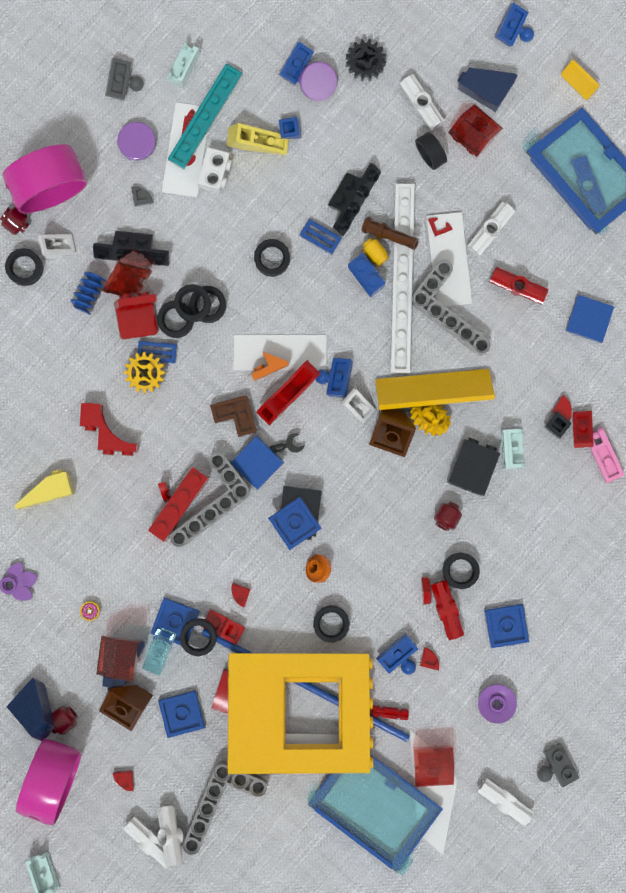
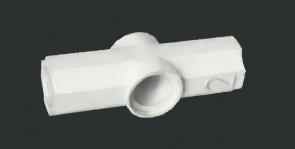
(428, 112)
(483, 237)
(505, 801)
(170, 837)
(145, 839)

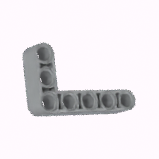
(446, 313)
(215, 505)
(214, 799)

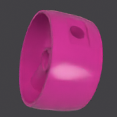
(44, 178)
(48, 782)

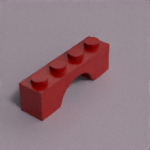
(178, 504)

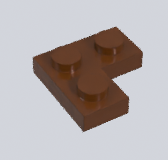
(235, 409)

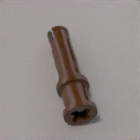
(382, 231)

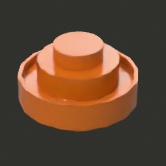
(318, 568)

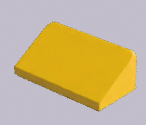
(580, 80)

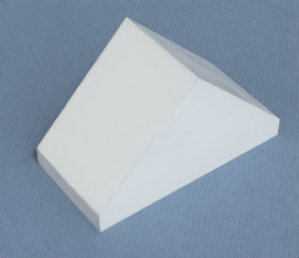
(56, 245)
(358, 406)

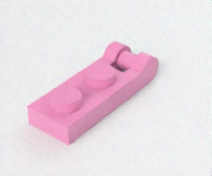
(605, 457)

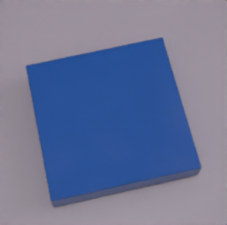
(589, 318)
(257, 462)
(294, 523)
(173, 617)
(506, 625)
(181, 714)

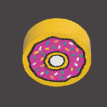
(90, 611)

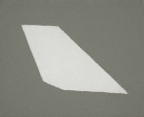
(443, 796)

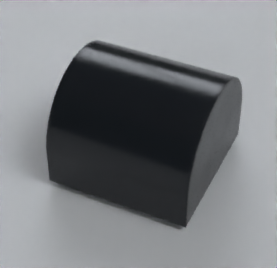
(557, 425)

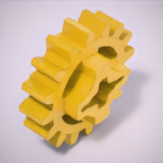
(150, 366)
(431, 419)

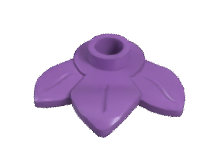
(21, 582)

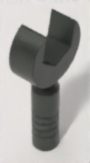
(280, 447)

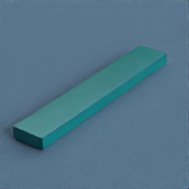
(205, 116)

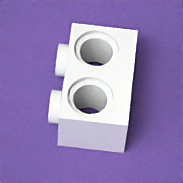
(209, 169)

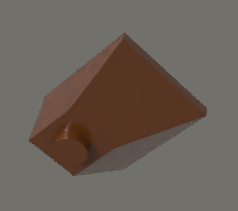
(393, 432)
(126, 705)

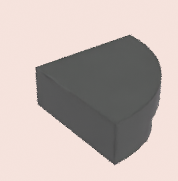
(141, 196)

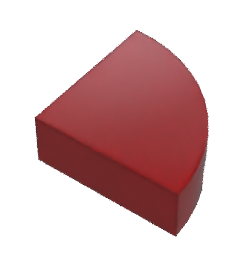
(436, 233)
(563, 407)
(164, 489)
(426, 590)
(240, 594)
(429, 659)
(124, 779)

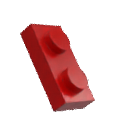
(583, 429)

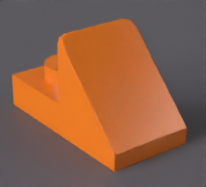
(274, 364)

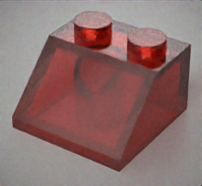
(475, 130)
(129, 275)
(118, 658)
(433, 765)

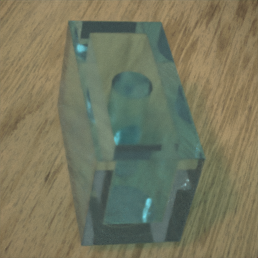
(159, 651)

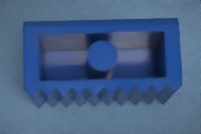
(366, 275)

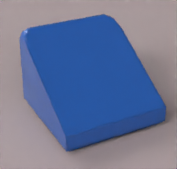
(290, 128)

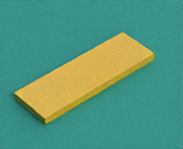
(434, 389)

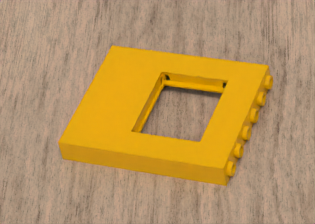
(258, 714)

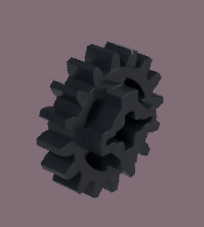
(373, 58)

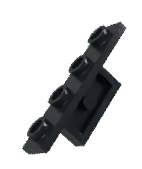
(351, 196)
(126, 243)

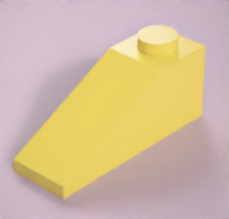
(256, 139)
(49, 489)

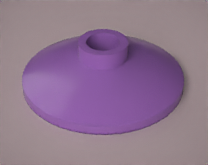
(502, 712)

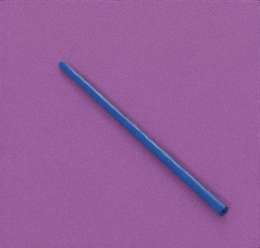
(314, 689)

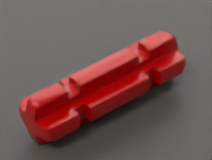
(389, 712)

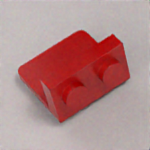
(136, 315)

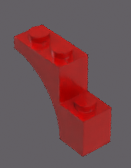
(288, 393)
(92, 418)

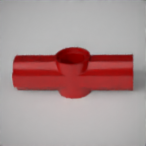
(530, 290)
(447, 610)

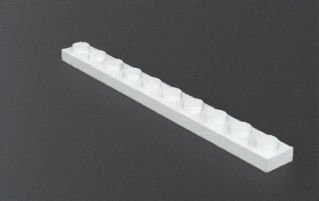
(402, 281)

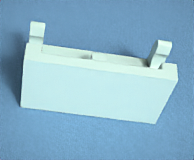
(183, 65)
(512, 448)
(42, 873)

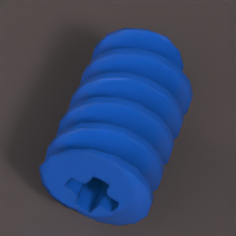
(87, 292)

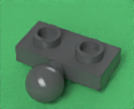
(119, 80)
(560, 766)

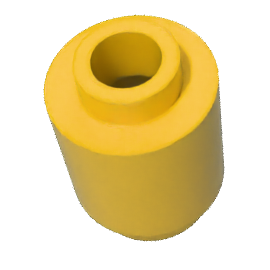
(375, 251)

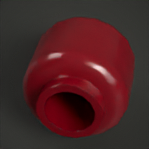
(14, 221)
(447, 516)
(64, 720)

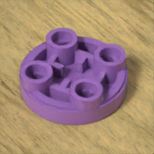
(318, 81)
(136, 141)

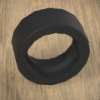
(431, 150)
(272, 243)
(20, 253)
(185, 290)
(222, 304)
(161, 321)
(475, 570)
(331, 638)
(195, 651)

